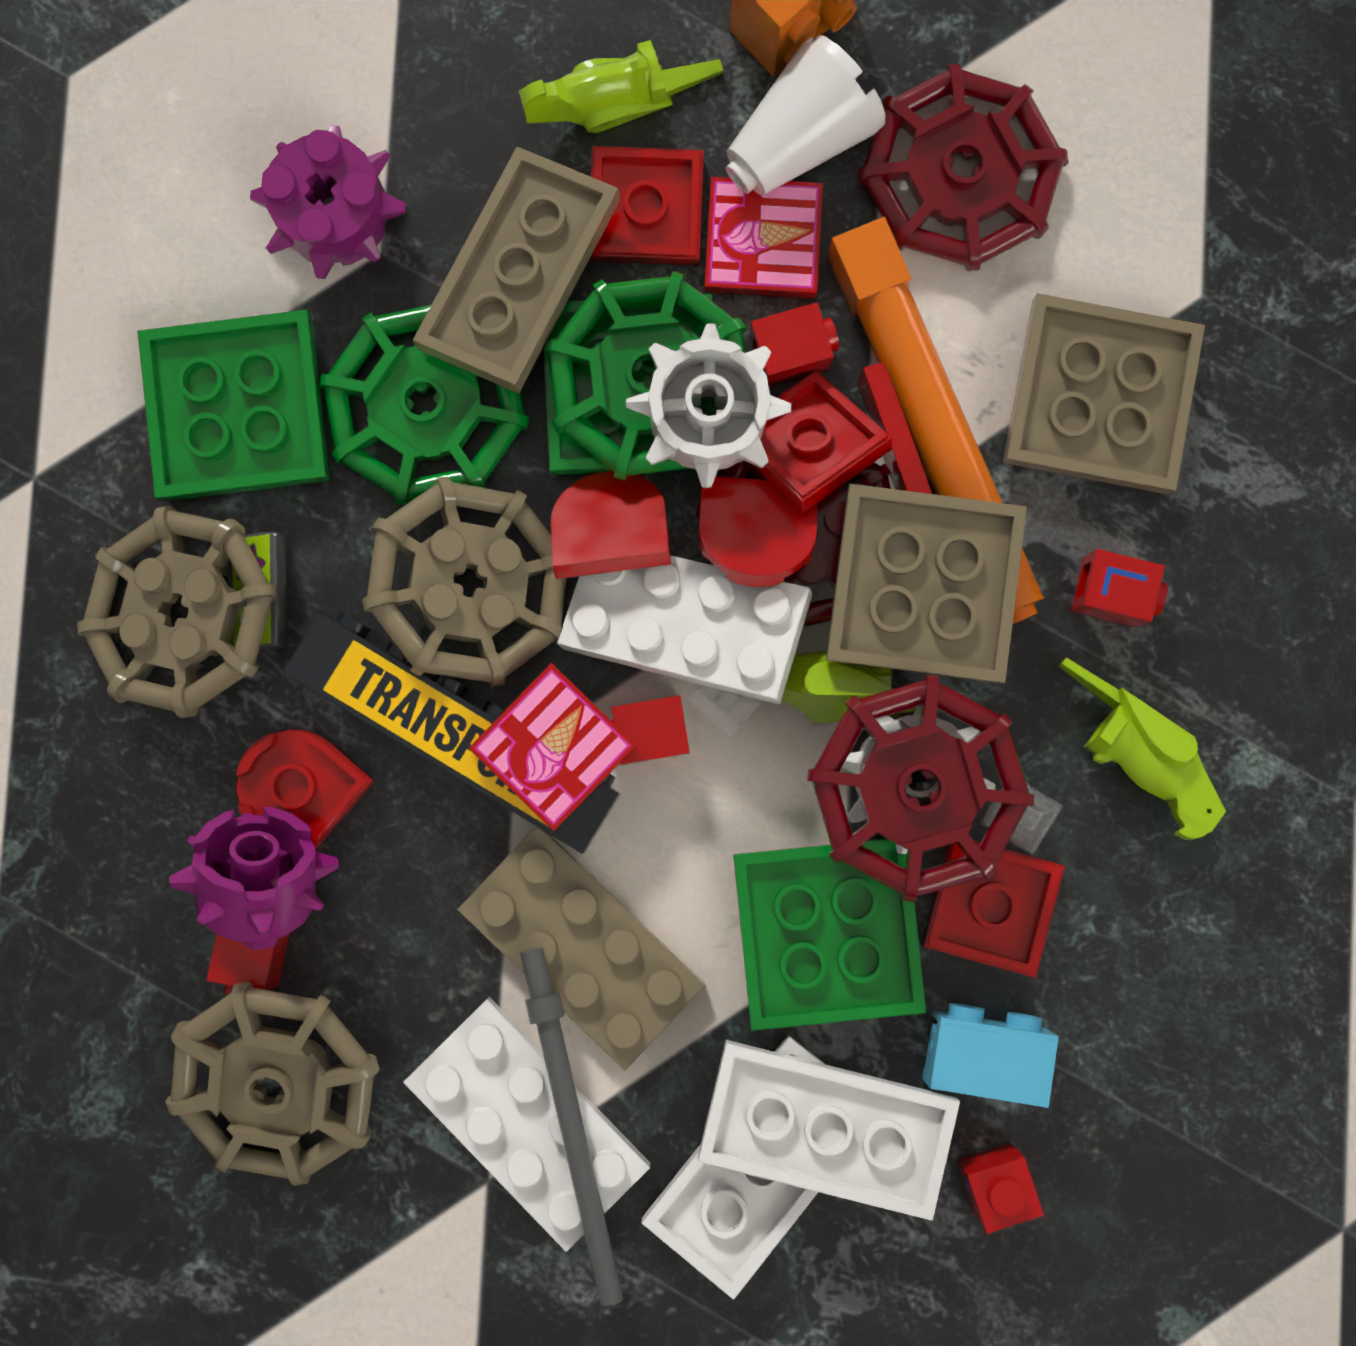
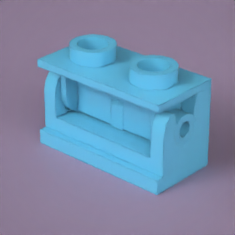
(991, 1056)

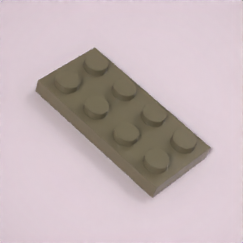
(517, 269)
(598, 955)

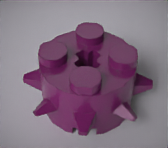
(306, 176)
(254, 876)

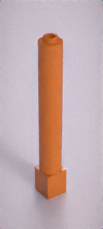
(878, 292)

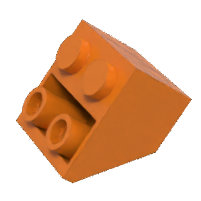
(778, 27)

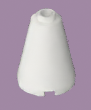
(804, 119)

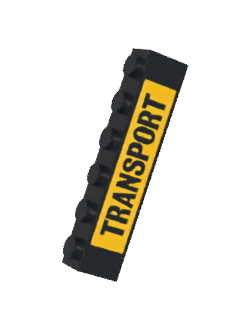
(423, 716)

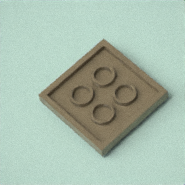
(1104, 394)
(926, 583)

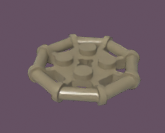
(442, 601)
(147, 603)
(282, 1056)

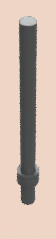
(544, 1010)

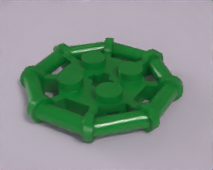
(621, 356)
(391, 416)

